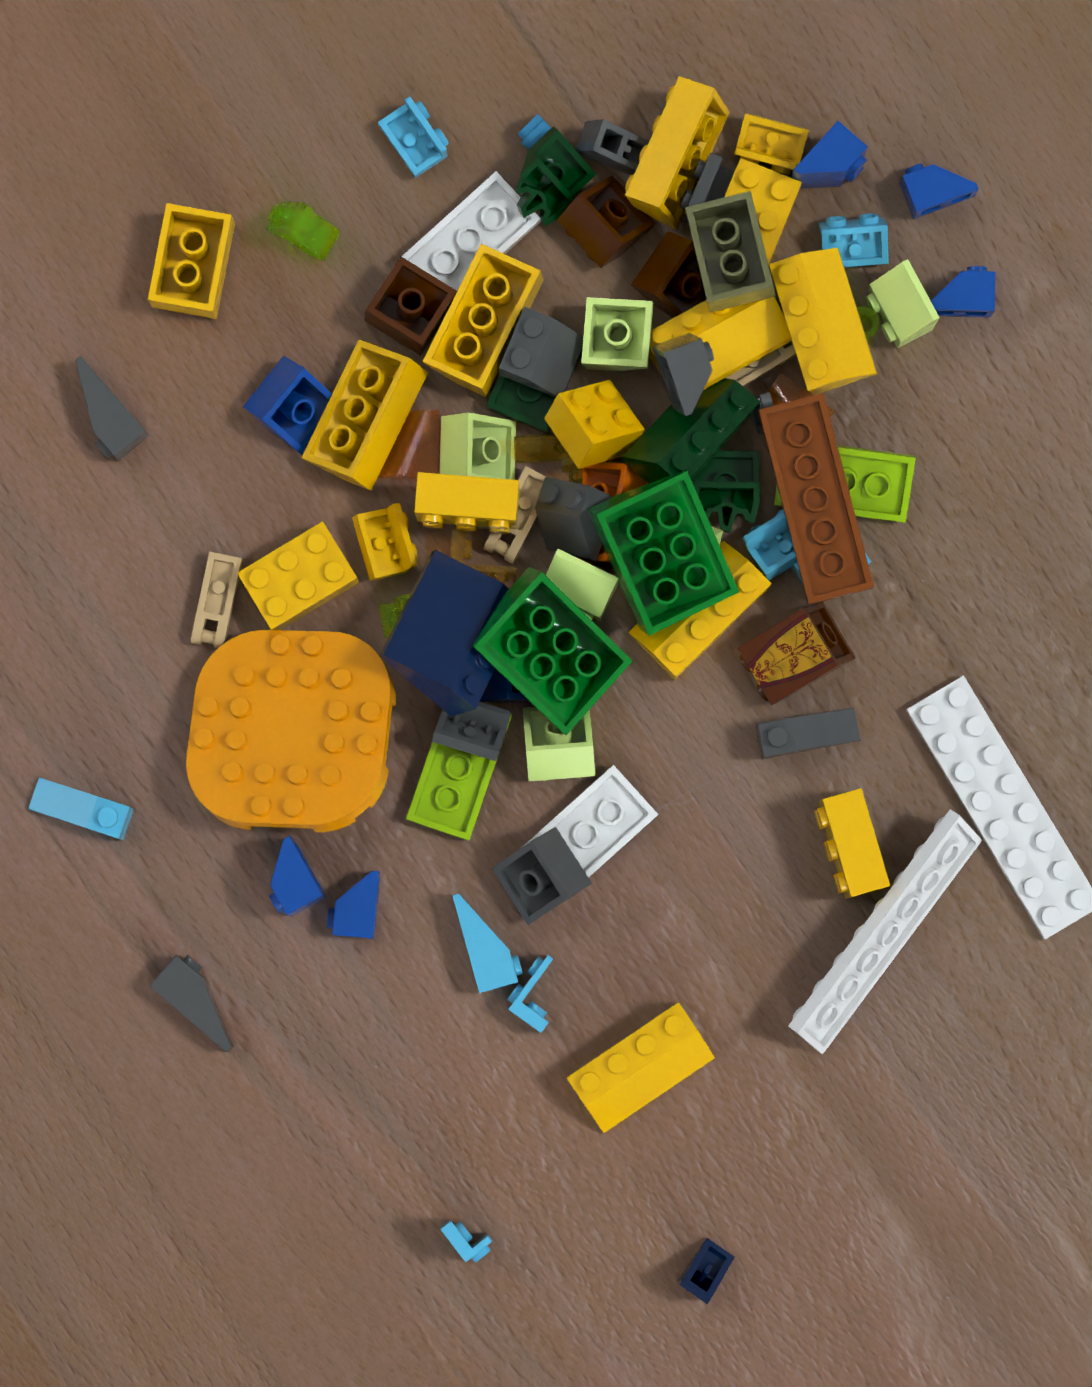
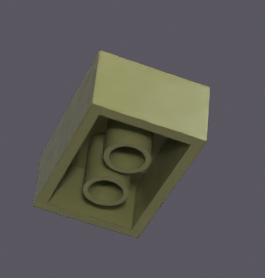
(730, 251)

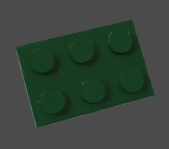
(522, 402)

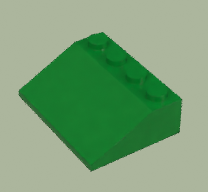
(663, 551)
(550, 650)

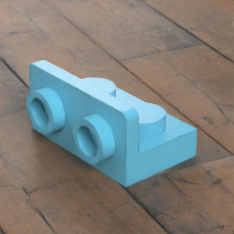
(858, 240)
(460, 1238)

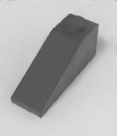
(610, 145)
(109, 419)
(807, 733)
(191, 996)

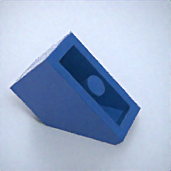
(933, 189)
(968, 294)
(356, 909)

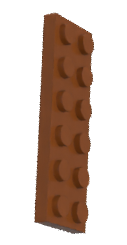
(815, 499)

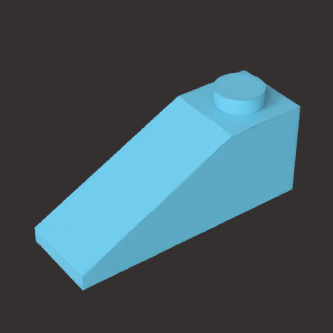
(81, 808)
(487, 953)

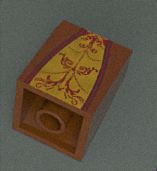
(795, 653)

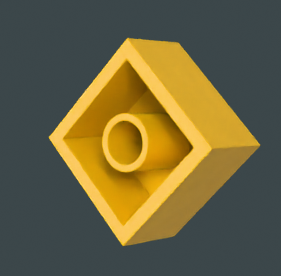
(593, 423)

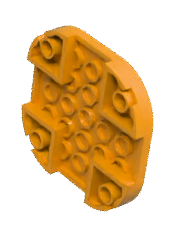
(290, 730)

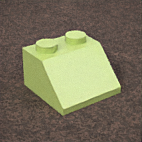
(902, 305)
(617, 334)
(477, 446)
(582, 583)
(557, 755)

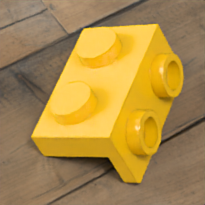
(771, 143)
(385, 542)

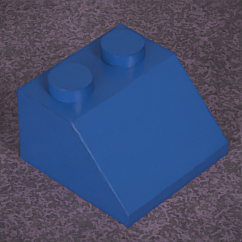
(832, 160)
(289, 403)
(294, 881)

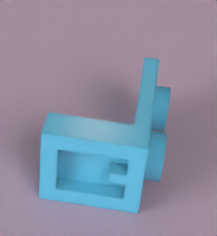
(532, 1013)

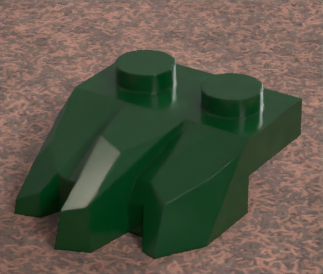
(551, 177)
(730, 486)

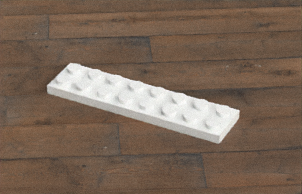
(1003, 807)
(885, 931)

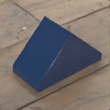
(706, 1270)

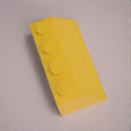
(679, 140)
(483, 319)
(822, 319)
(734, 334)
(365, 414)
(686, 640)
(640, 1067)

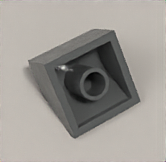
(541, 353)
(684, 369)
(565, 517)
(541, 875)

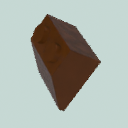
(605, 221)
(672, 276)
(410, 305)

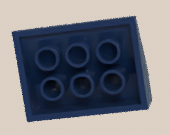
(438, 630)

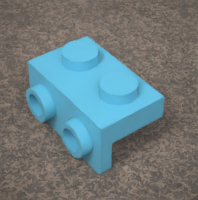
(414, 137)
(771, 546)

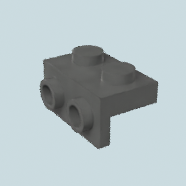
(710, 185)
(474, 731)

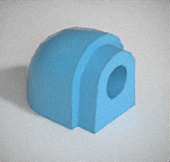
(533, 131)

